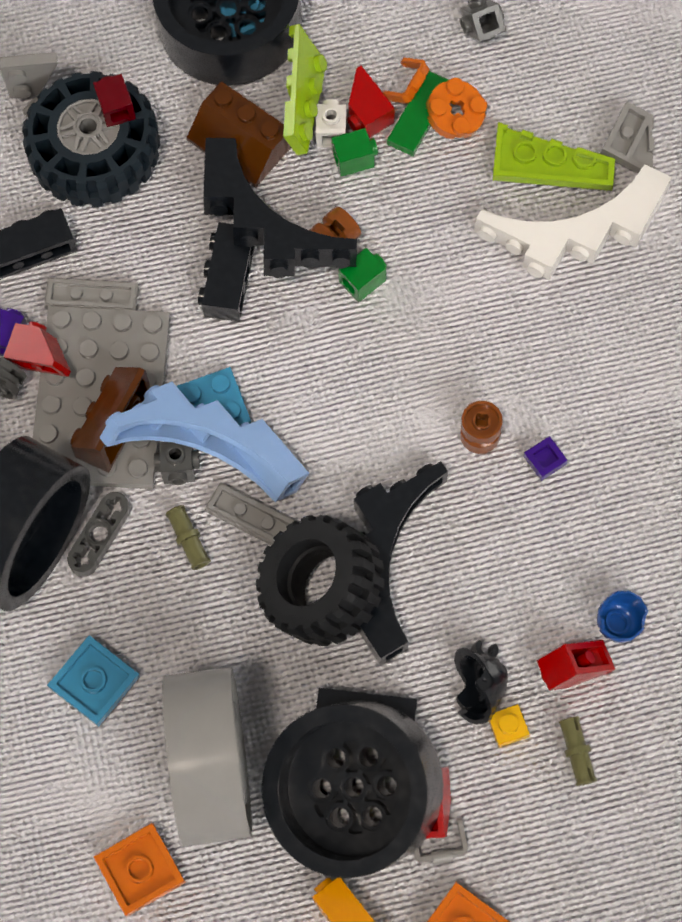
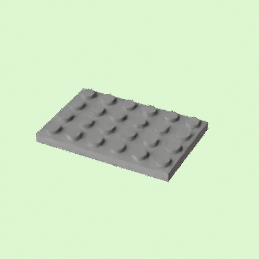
(93, 346)

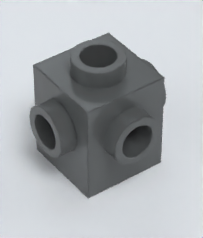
(490, 19)
(176, 463)

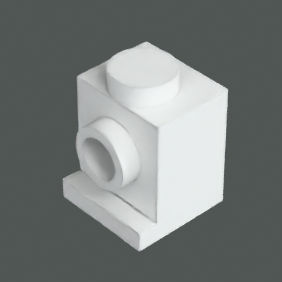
(330, 122)

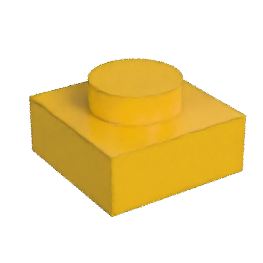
(508, 726)

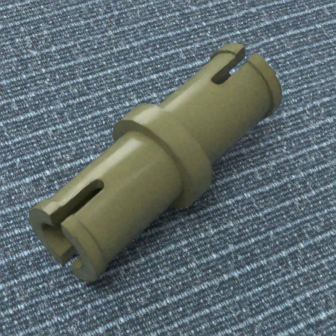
(188, 537)
(577, 751)

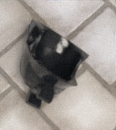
(484, 682)

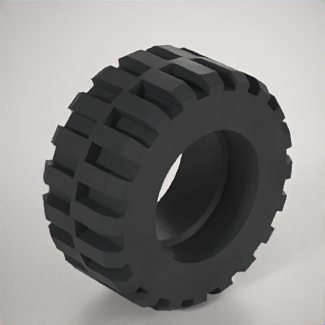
(290, 565)

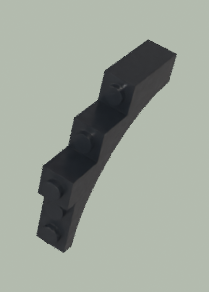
(256, 224)
(384, 518)

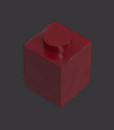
(114, 100)

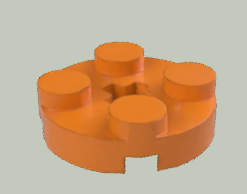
(467, 97)

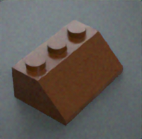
(256, 132)
(118, 393)

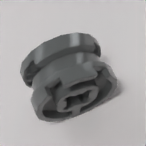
(10, 378)

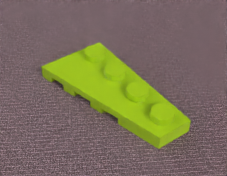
(304, 90)
(534, 160)

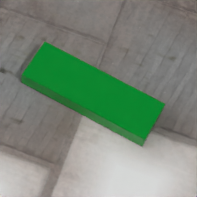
(414, 120)

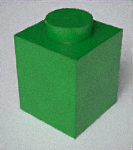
(354, 152)
(365, 277)

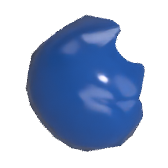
(622, 616)

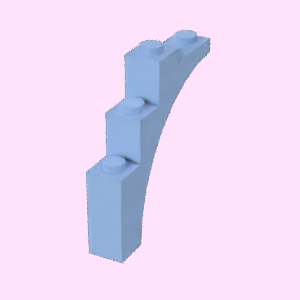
(209, 428)

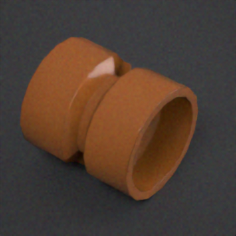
(338, 224)
(481, 427)

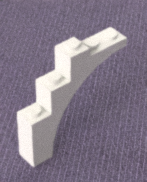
(582, 236)

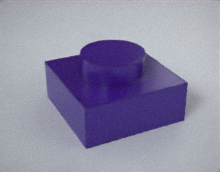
(545, 458)

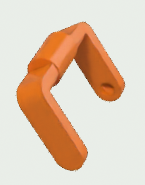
(415, 83)

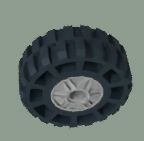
(76, 150)

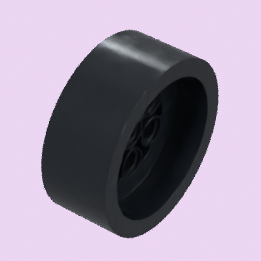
(233, 59)
(39, 514)
(307, 819)

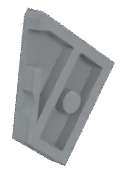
(27, 73)
(631, 138)

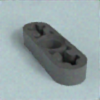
(80, 549)

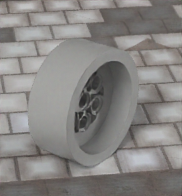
(206, 757)

